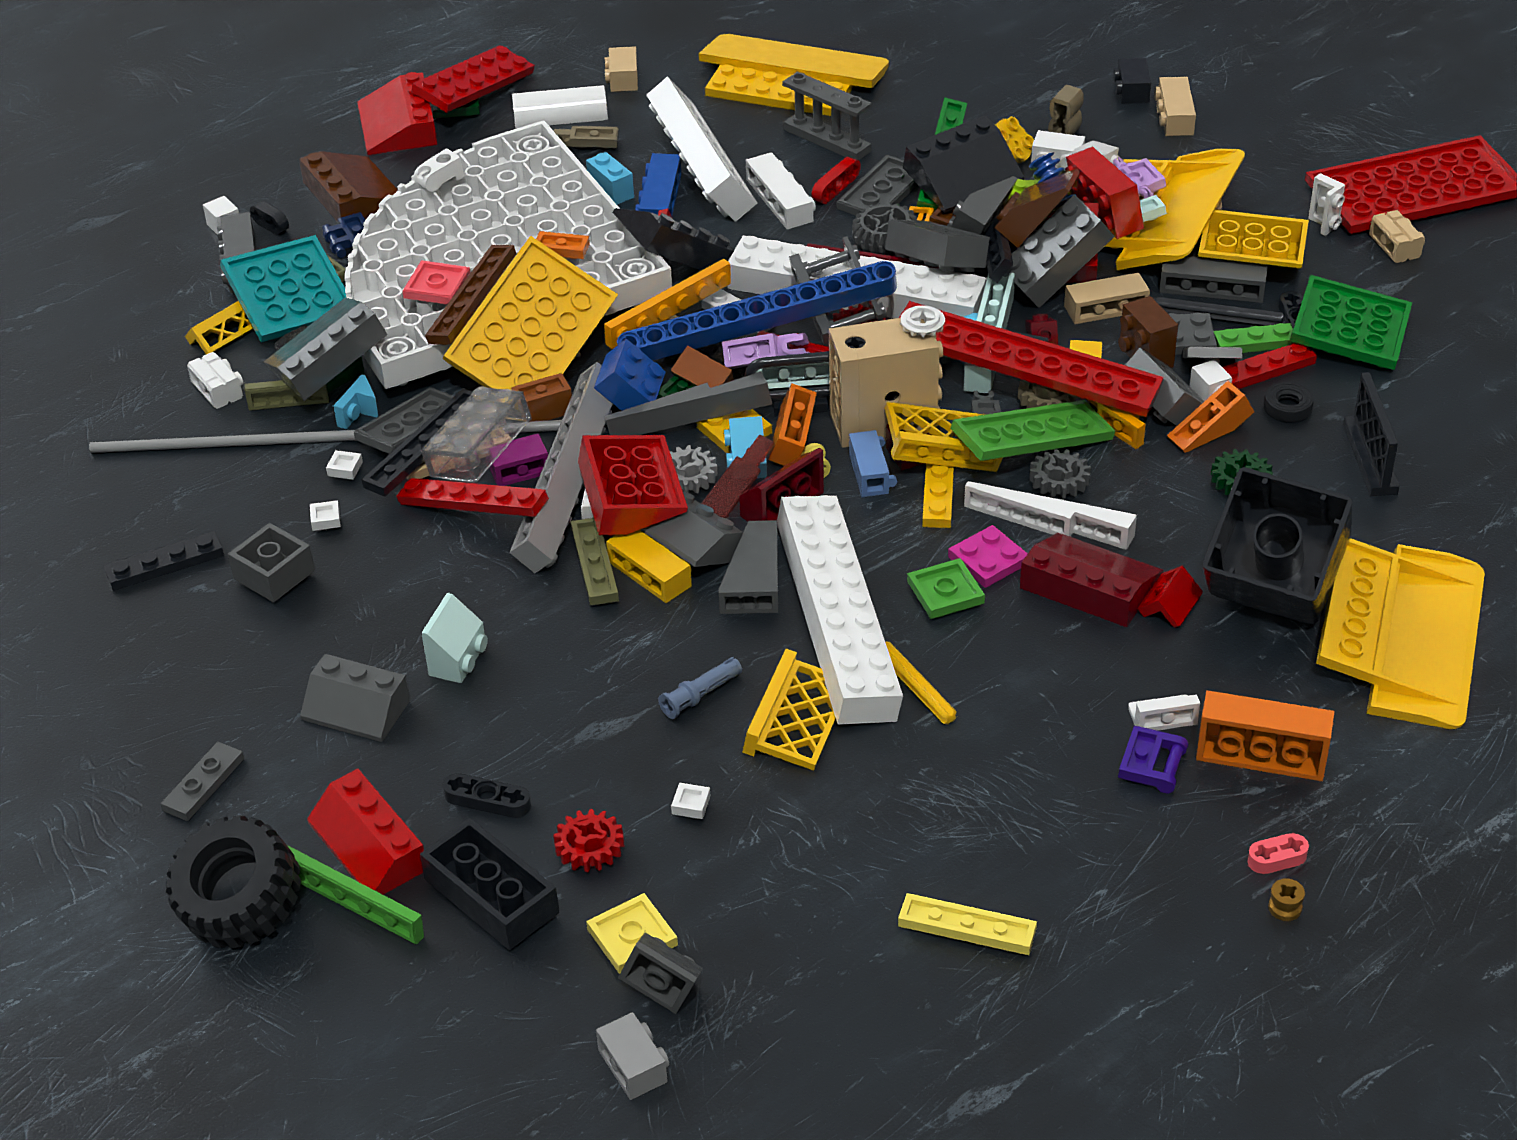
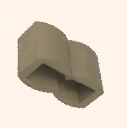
(1066, 110)

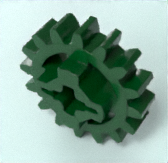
(1227, 467)

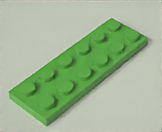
(1032, 430)

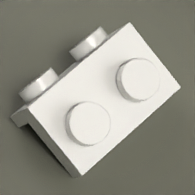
(1326, 203)

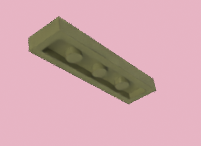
(594, 562)

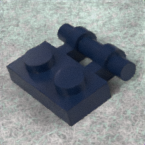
(347, 228)

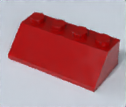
(366, 834)

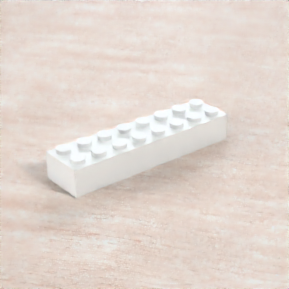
(700, 150)

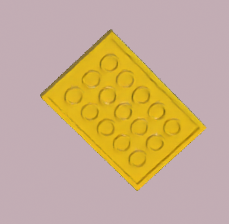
(530, 320)

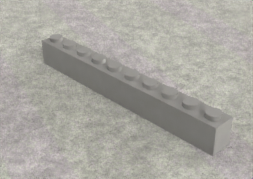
(561, 475)

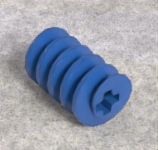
(1046, 169)

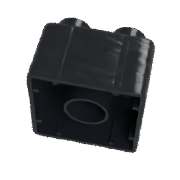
(1278, 545)

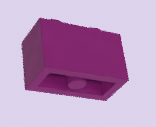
(520, 461)

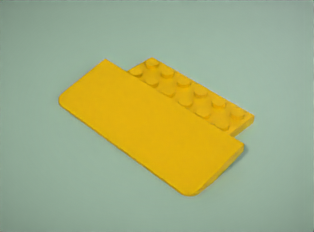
(755, 67)
(1190, 196)
(1405, 629)

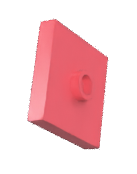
(435, 282)

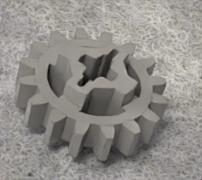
(694, 468)

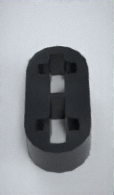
(269, 217)

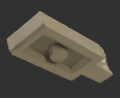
(589, 136)

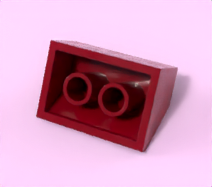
(797, 478)

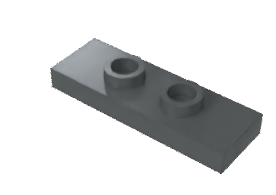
(202, 781)

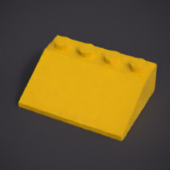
(1254, 238)

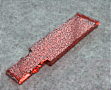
(738, 478)

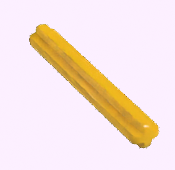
(921, 686)

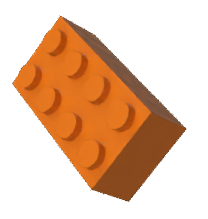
(1265, 735)

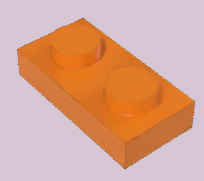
(565, 245)

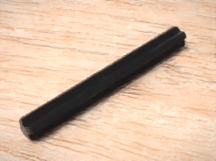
(1221, 312)

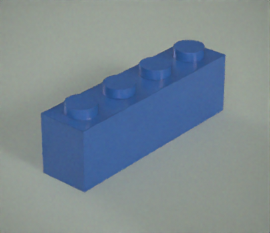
(660, 183)

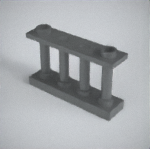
(814, 128)
(802, 272)

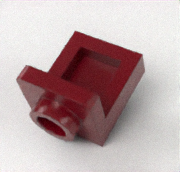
(1043, 326)

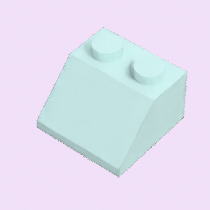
(453, 640)

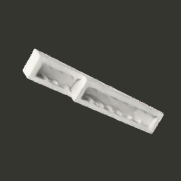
(1052, 514)

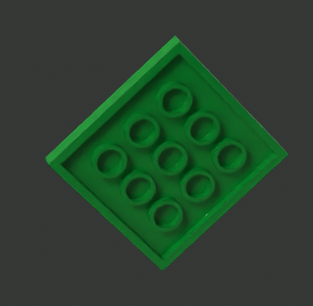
(1351, 322)

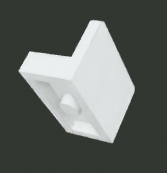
(1166, 712)

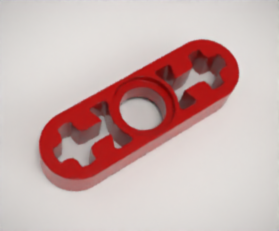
(836, 180)

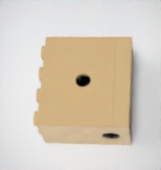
(878, 366)

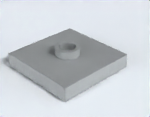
(1212, 353)

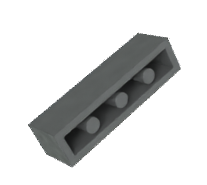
(235, 237)
(1214, 278)

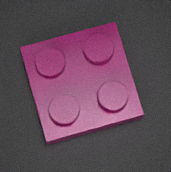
(989, 555)

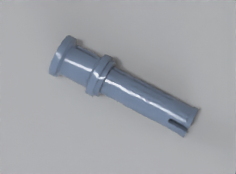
(690, 692)

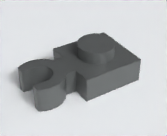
(984, 404)

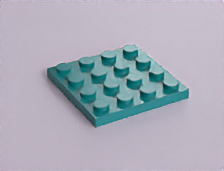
(284, 285)

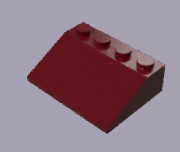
(1087, 578)

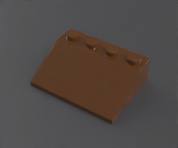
(345, 183)
(1030, 207)

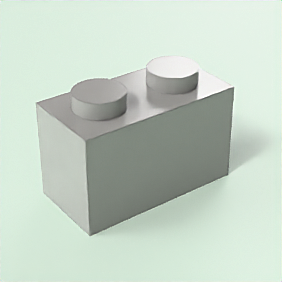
(632, 1055)

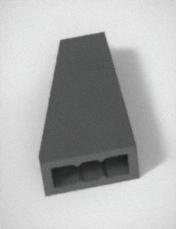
(753, 572)

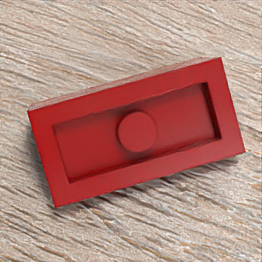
(1172, 595)

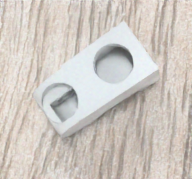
(439, 170)

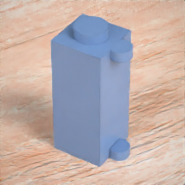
(870, 463)

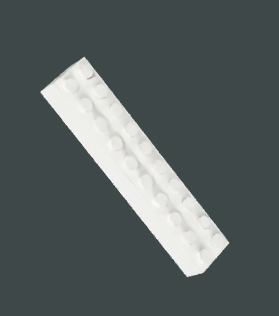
(765, 266)
(838, 611)

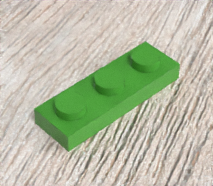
(1255, 337)

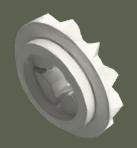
(933, 319)

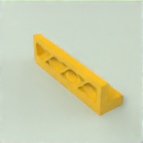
(219, 320)

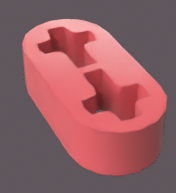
(1278, 854)

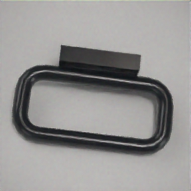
(777, 396)

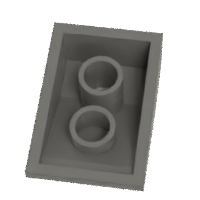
(982, 207)

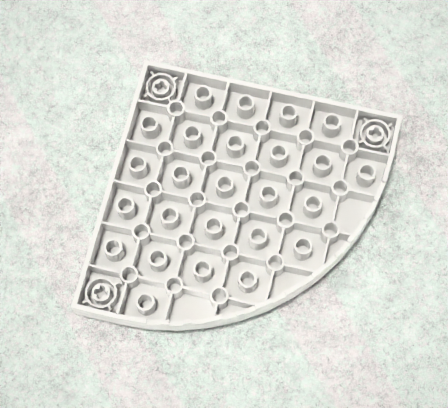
(509, 191)

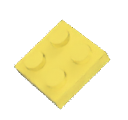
(624, 925)

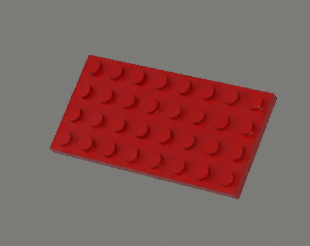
(1422, 182)

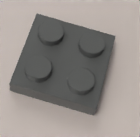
(1193, 331)

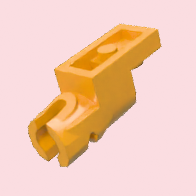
(1126, 425)

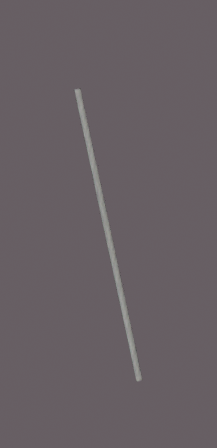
(260, 439)

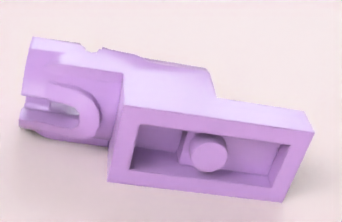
(745, 350)

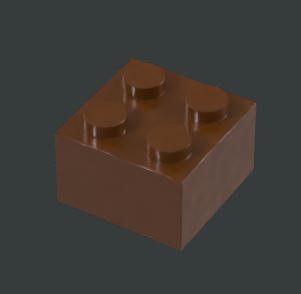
(1150, 328)

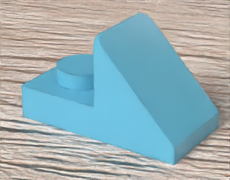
(355, 400)

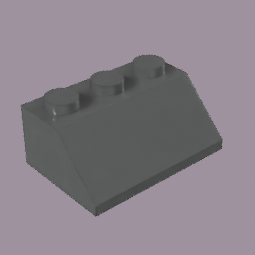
(1176, 398)
(697, 535)
(354, 697)

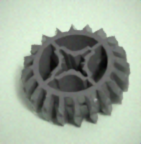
(871, 226)

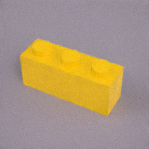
(650, 564)

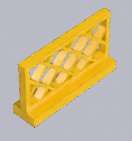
(933, 448)
(771, 708)

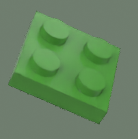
(945, 588)

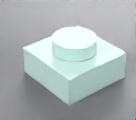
(1152, 208)

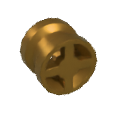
(1286, 899)

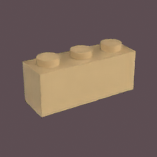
(1175, 106)
(1103, 297)

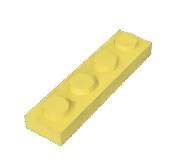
(967, 924)

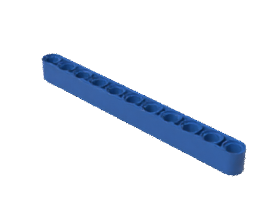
(764, 311)

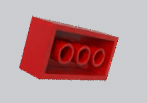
(1110, 188)

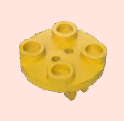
(1016, 138)

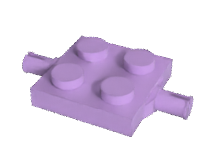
(1143, 174)

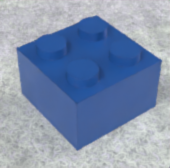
(629, 377)

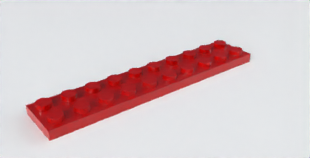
(1047, 364)

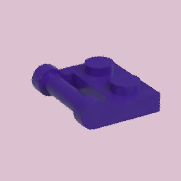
(1142, 756)

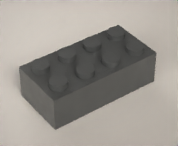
(937, 245)
(1058, 250)

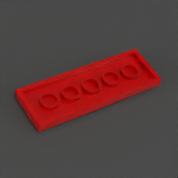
(472, 78)

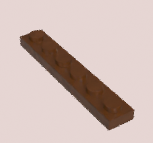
(470, 294)

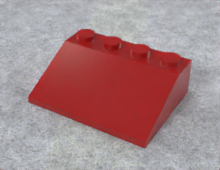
(396, 117)
(629, 482)

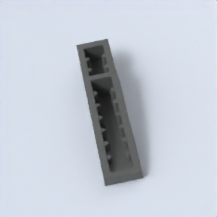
(691, 406)

